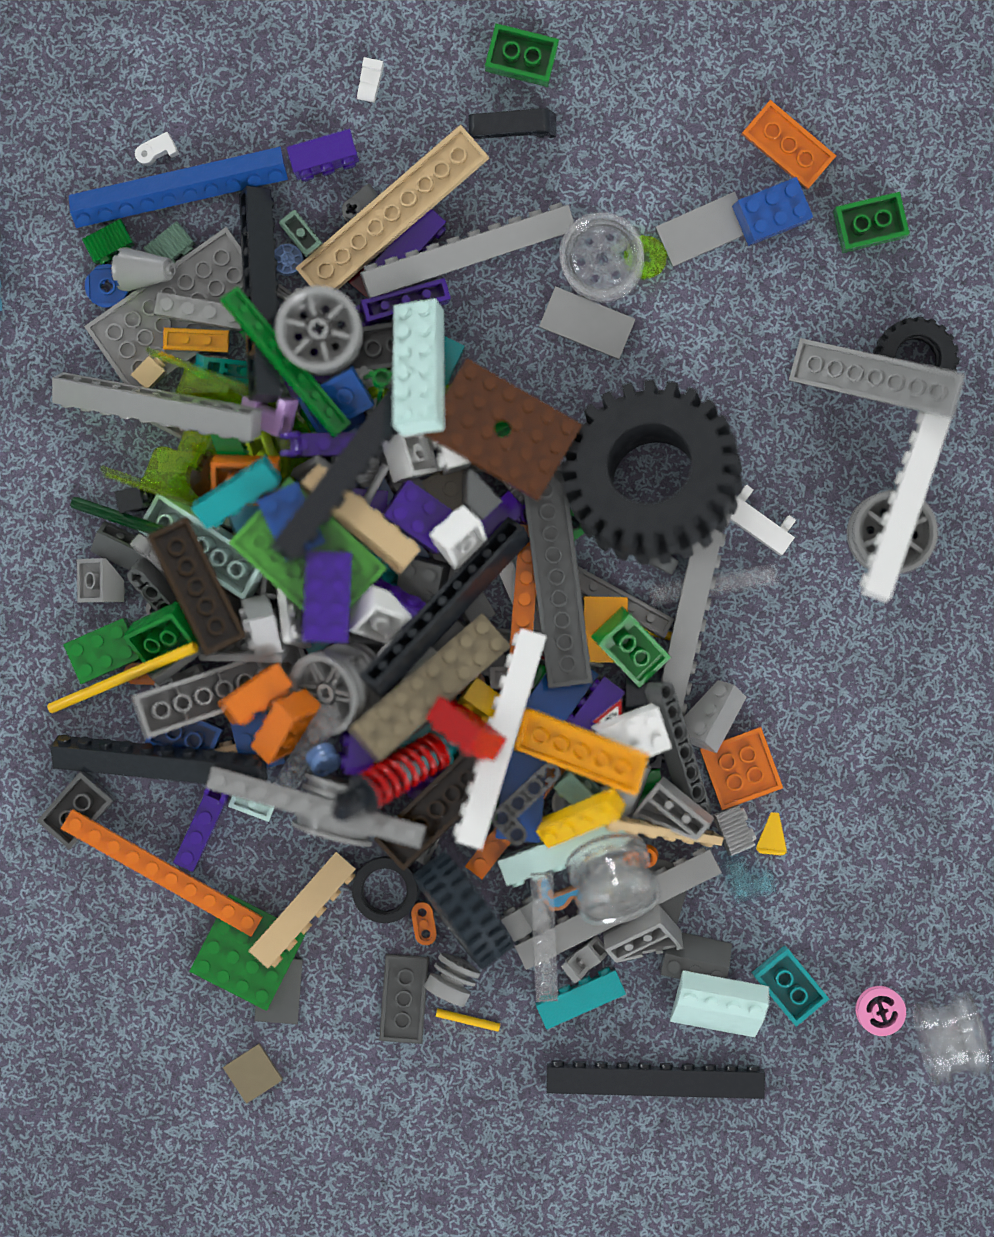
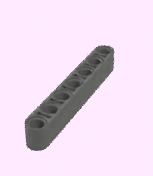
(681, 757)

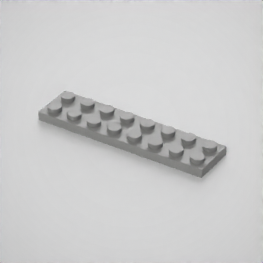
(877, 378)

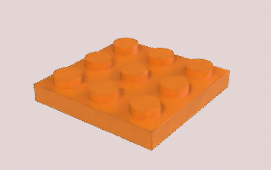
(742, 769)

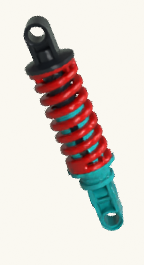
(395, 775)

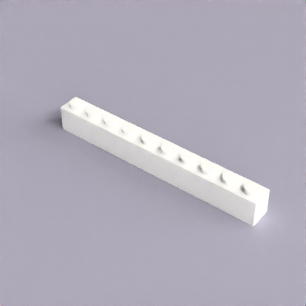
(905, 506)
(507, 719)

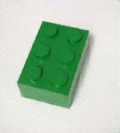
(521, 55)
(871, 222)
(159, 633)
(100, 651)

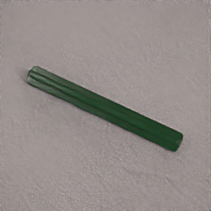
(114, 515)

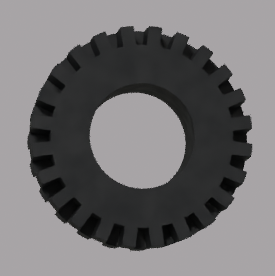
(662, 525)

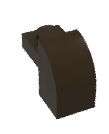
(199, 478)

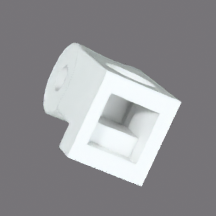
(370, 79)
(156, 148)

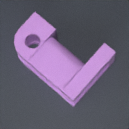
(272, 419)

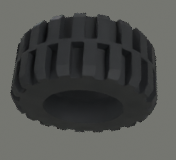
(926, 331)

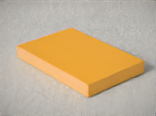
(596, 613)

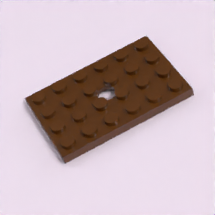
(537, 435)

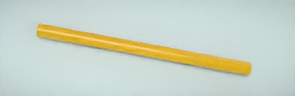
(123, 677)

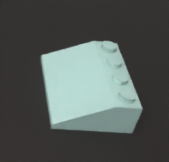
(720, 1004)

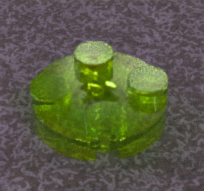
(657, 255)

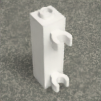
(760, 526)

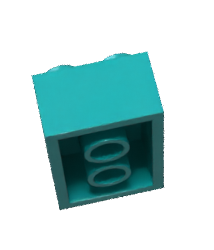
(790, 985)

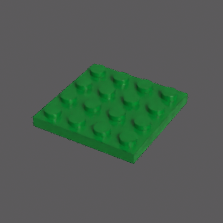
(230, 965)

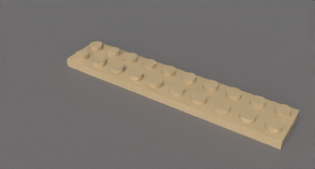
(394, 211)

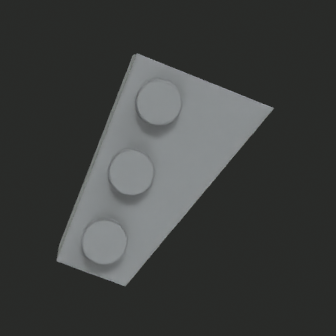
(713, 715)
(674, 810)

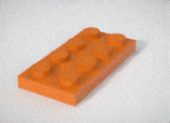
(788, 144)

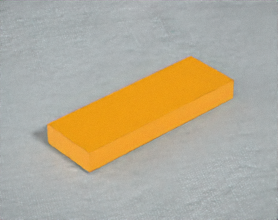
(196, 340)

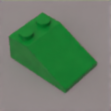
(630, 646)

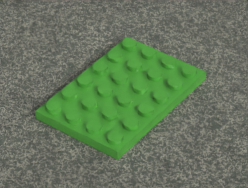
(256, 539)

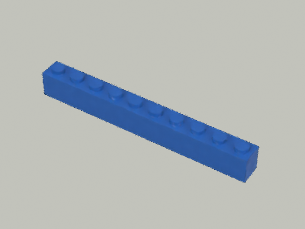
(177, 187)

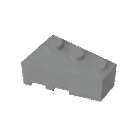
(643, 935)

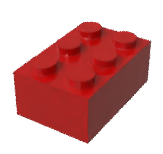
(465, 729)

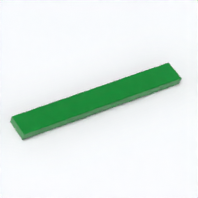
(298, 378)

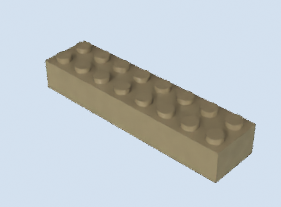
(441, 676)

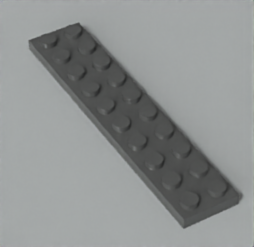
(558, 586)

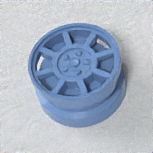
(288, 258)
(323, 758)

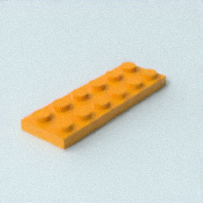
(581, 751)

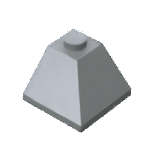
(98, 581)

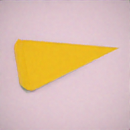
(772, 837)

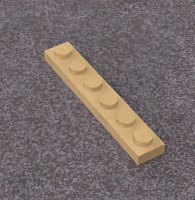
(650, 830)

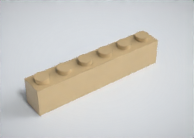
(369, 526)
(301, 911)

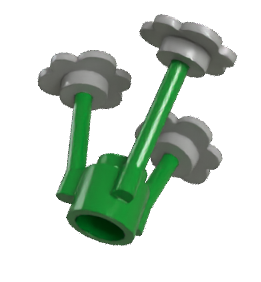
(380, 379)

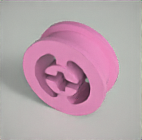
(896, 1005)

